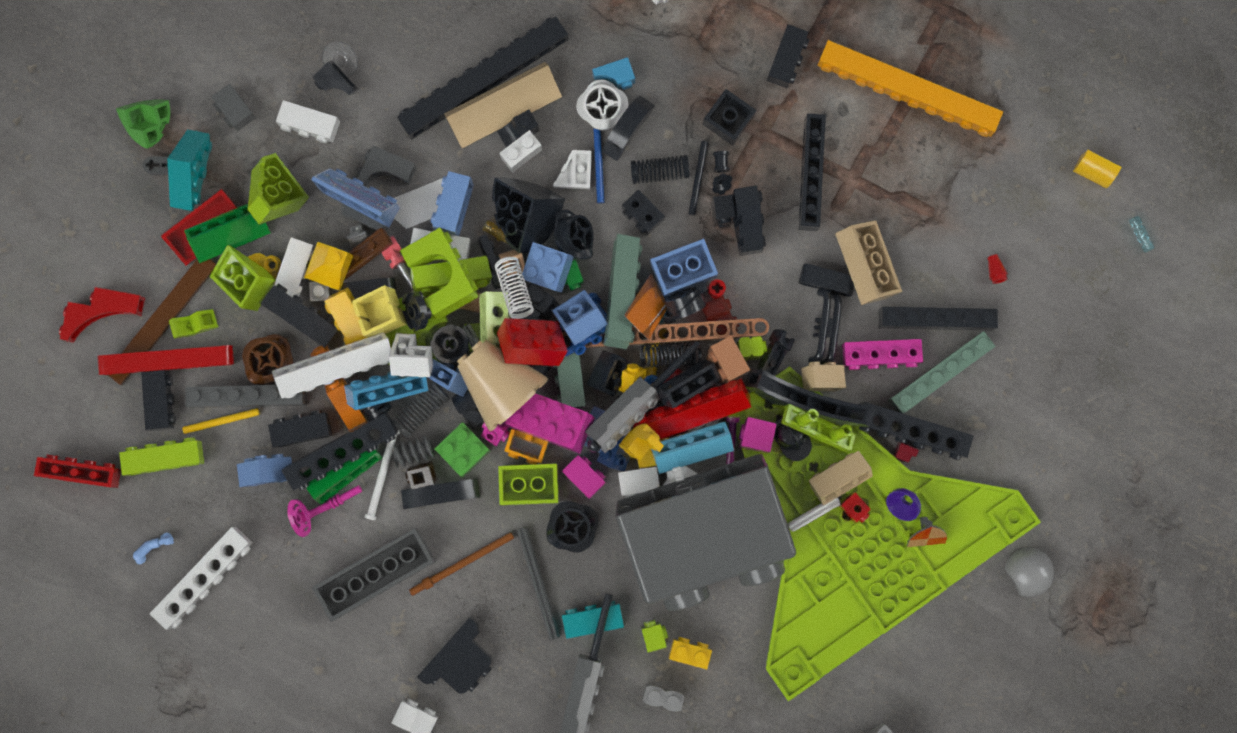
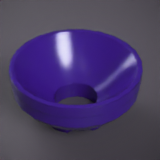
(900, 507)

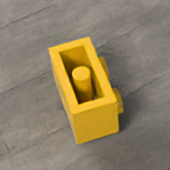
(690, 653)

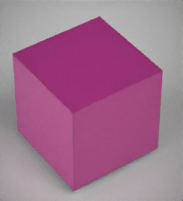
(757, 435)

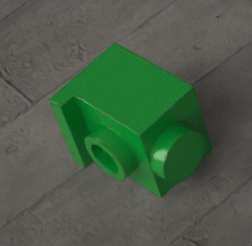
(574, 277)

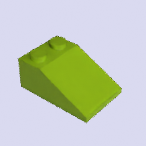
(241, 278)

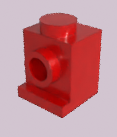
(848, 507)

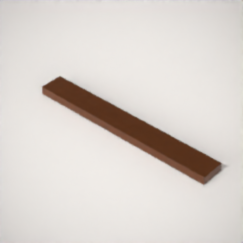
(168, 309)

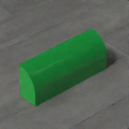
(230, 228)
(336, 481)

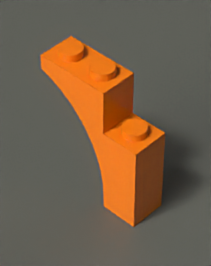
(337, 395)

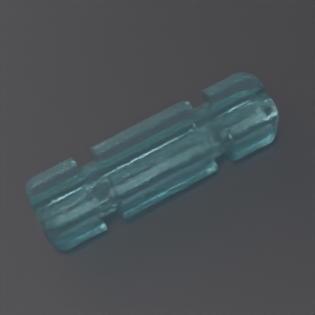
(1141, 234)

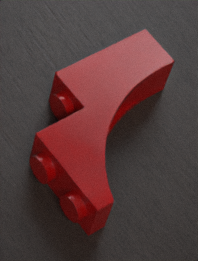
(103, 304)

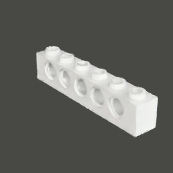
(163, 611)

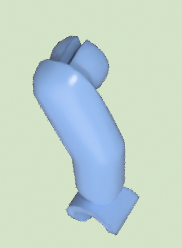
(147, 546)

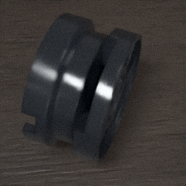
(376, 410)

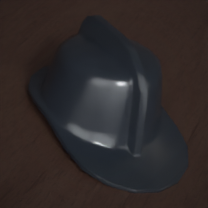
(792, 442)

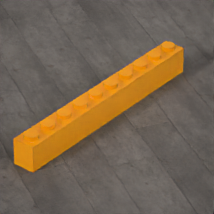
(910, 89)

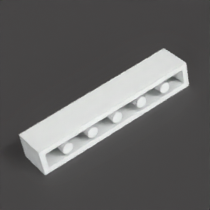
(332, 365)

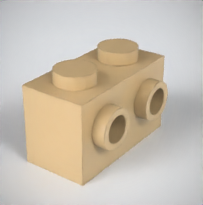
(823, 377)

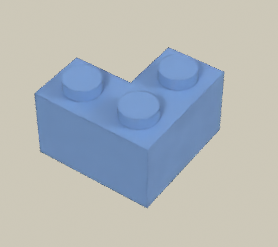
(262, 470)

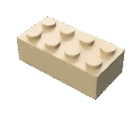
(868, 262)

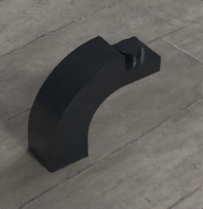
(626, 127)

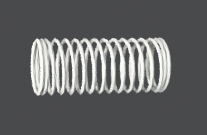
(504, 271)

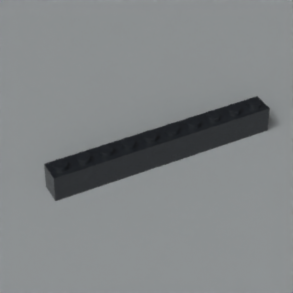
(483, 77)

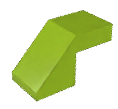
(194, 324)

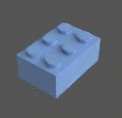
(452, 203)
(683, 268)

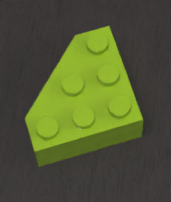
(273, 190)

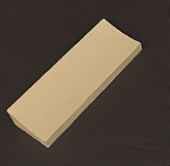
(501, 104)

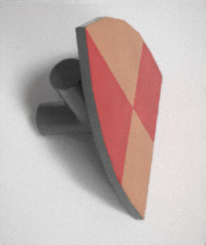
(927, 535)

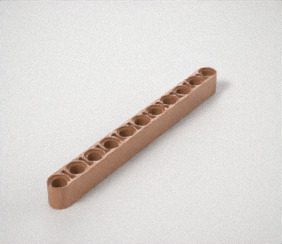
(692, 332)

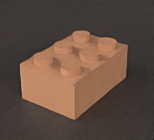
(728, 360)

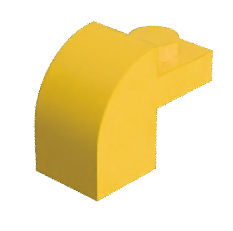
(640, 440)

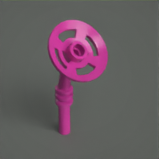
(301, 517)

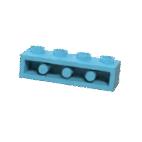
(693, 447)

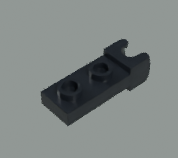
(487, 247)
(776, 351)

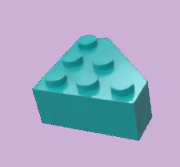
(188, 169)

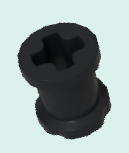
(721, 161)

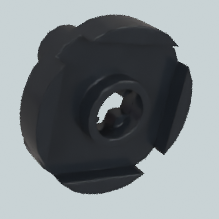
(416, 312)

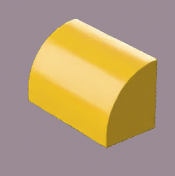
(1097, 169)

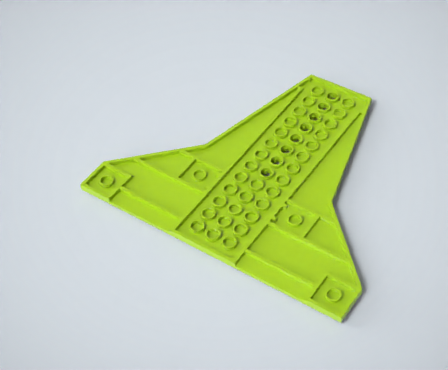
(862, 577)

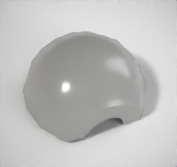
(1030, 571)

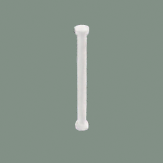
(380, 480)

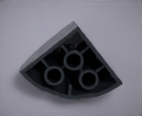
(524, 212)

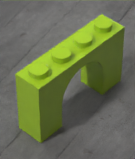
(459, 289)

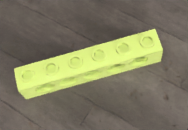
(488, 320)

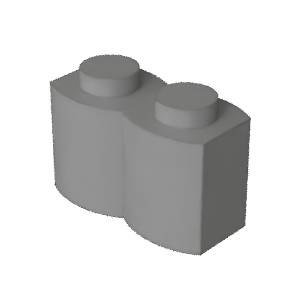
(669, 698)

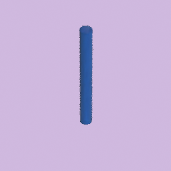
(598, 166)

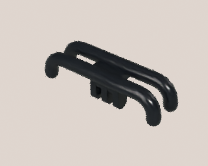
(828, 327)

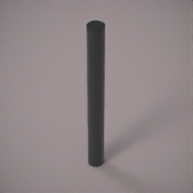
(698, 178)

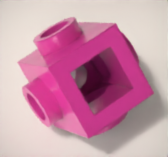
(497, 435)

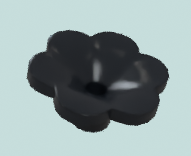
(722, 184)

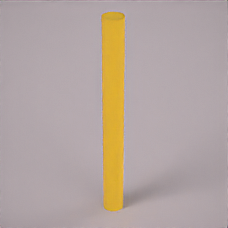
(221, 420)

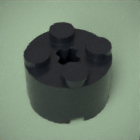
(456, 338)

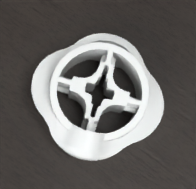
(601, 86)

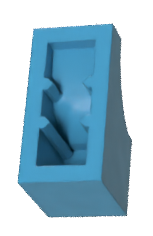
(617, 72)

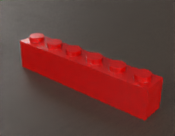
(698, 410)

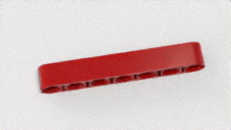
(165, 360)

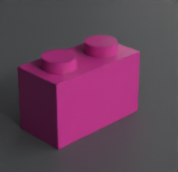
(584, 476)

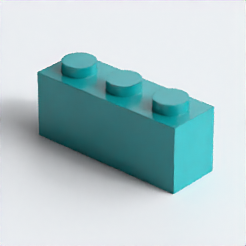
(586, 621)

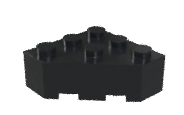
(748, 220)

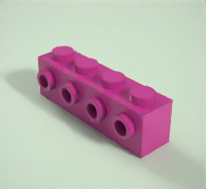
(882, 353)

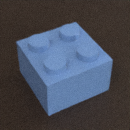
(547, 267)
(579, 317)

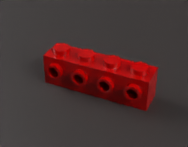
(77, 472)

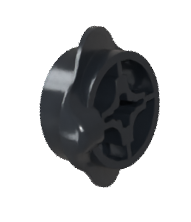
(573, 234)
(685, 302)
(554, 536)

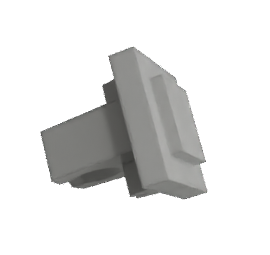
(356, 235)

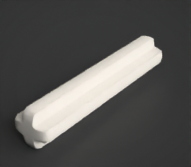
(812, 514)

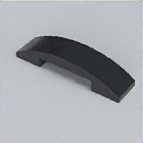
(440, 493)

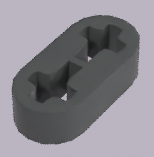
(158, 161)

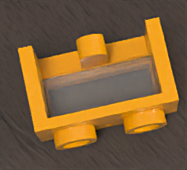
(526, 446)

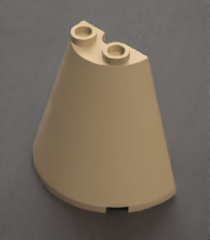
(497, 386)

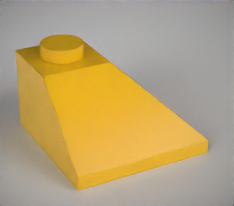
(328, 266)

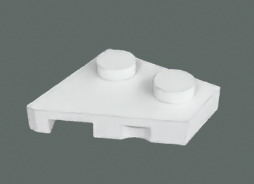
(576, 171)

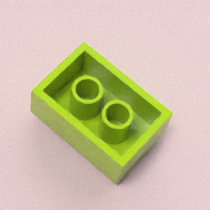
(528, 484)

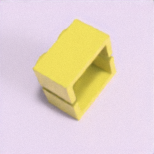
(381, 311)

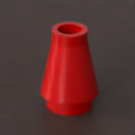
(997, 271)

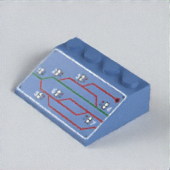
(357, 196)

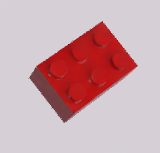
(531, 342)

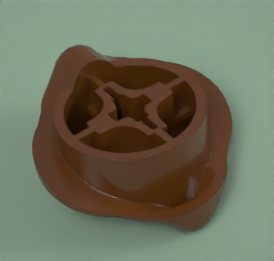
(256, 373)

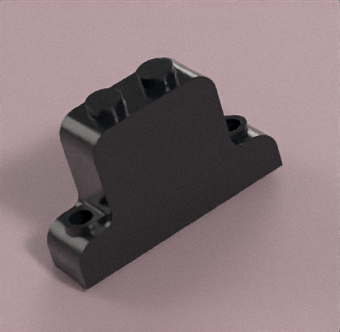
(459, 661)

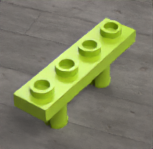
(818, 428)

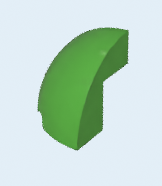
(145, 120)

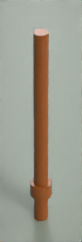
(428, 582)

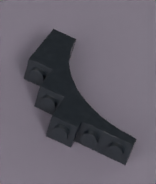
(830, 409)

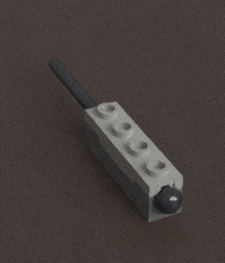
(630, 408)
(585, 679)

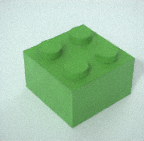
(462, 450)

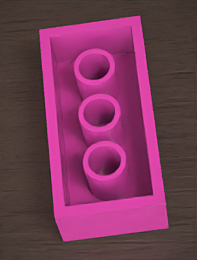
(552, 422)

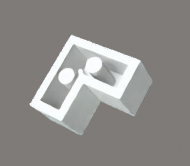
(410, 359)

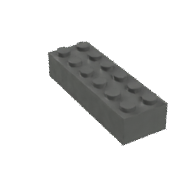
(374, 574)

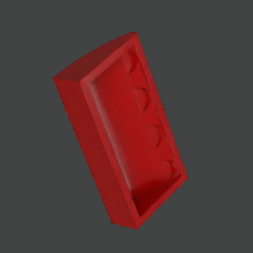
(212, 207)

